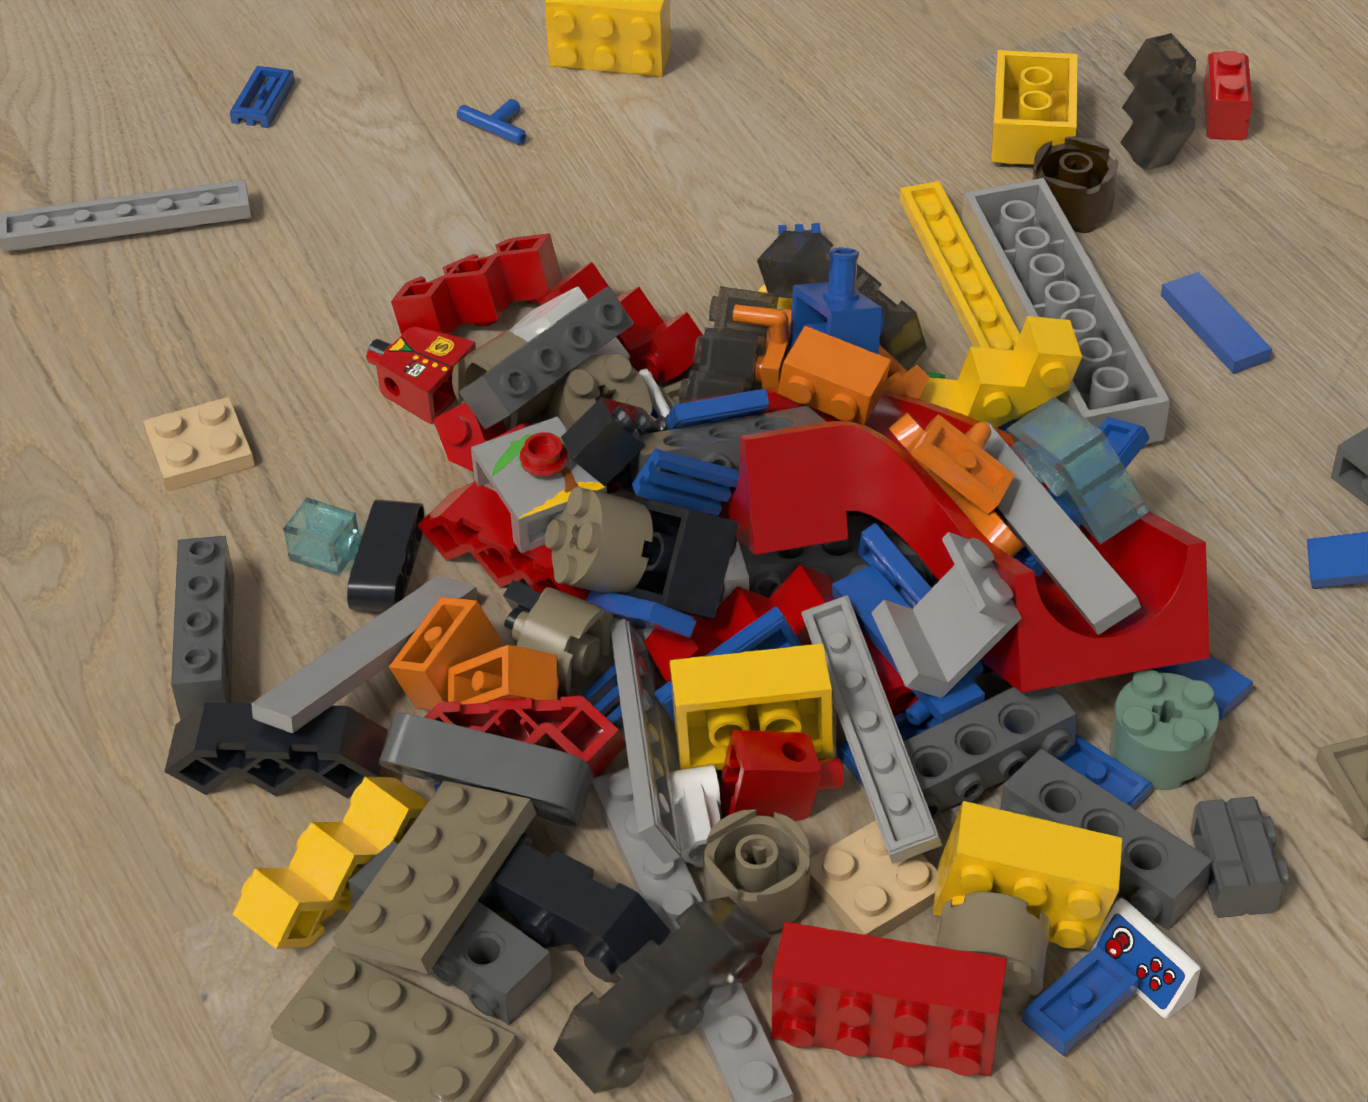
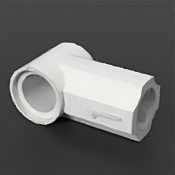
(696, 809)

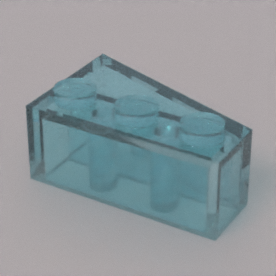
(1078, 468)

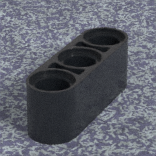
(385, 555)

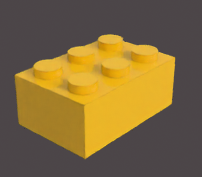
(609, 35)
(1032, 103)
(751, 692)
(1049, 864)

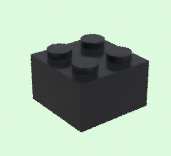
(686, 559)

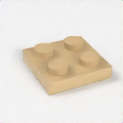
(198, 443)
(865, 886)

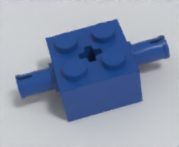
(838, 306)

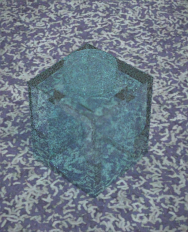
(322, 536)

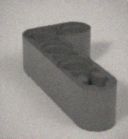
(451, 753)

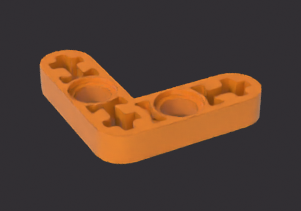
(990, 524)

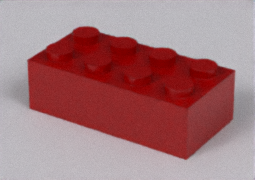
(887, 999)

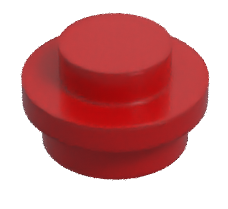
(543, 455)

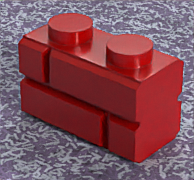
(1227, 95)

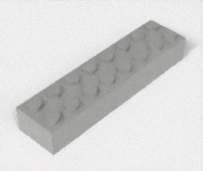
(1048, 275)

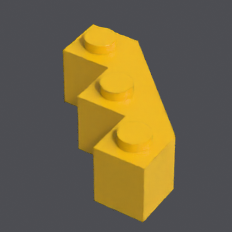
(1008, 383)
(294, 901)

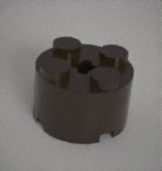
(1080, 179)

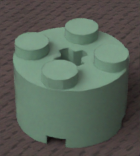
(1164, 728)

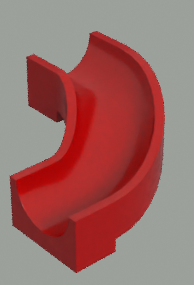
(807, 477)

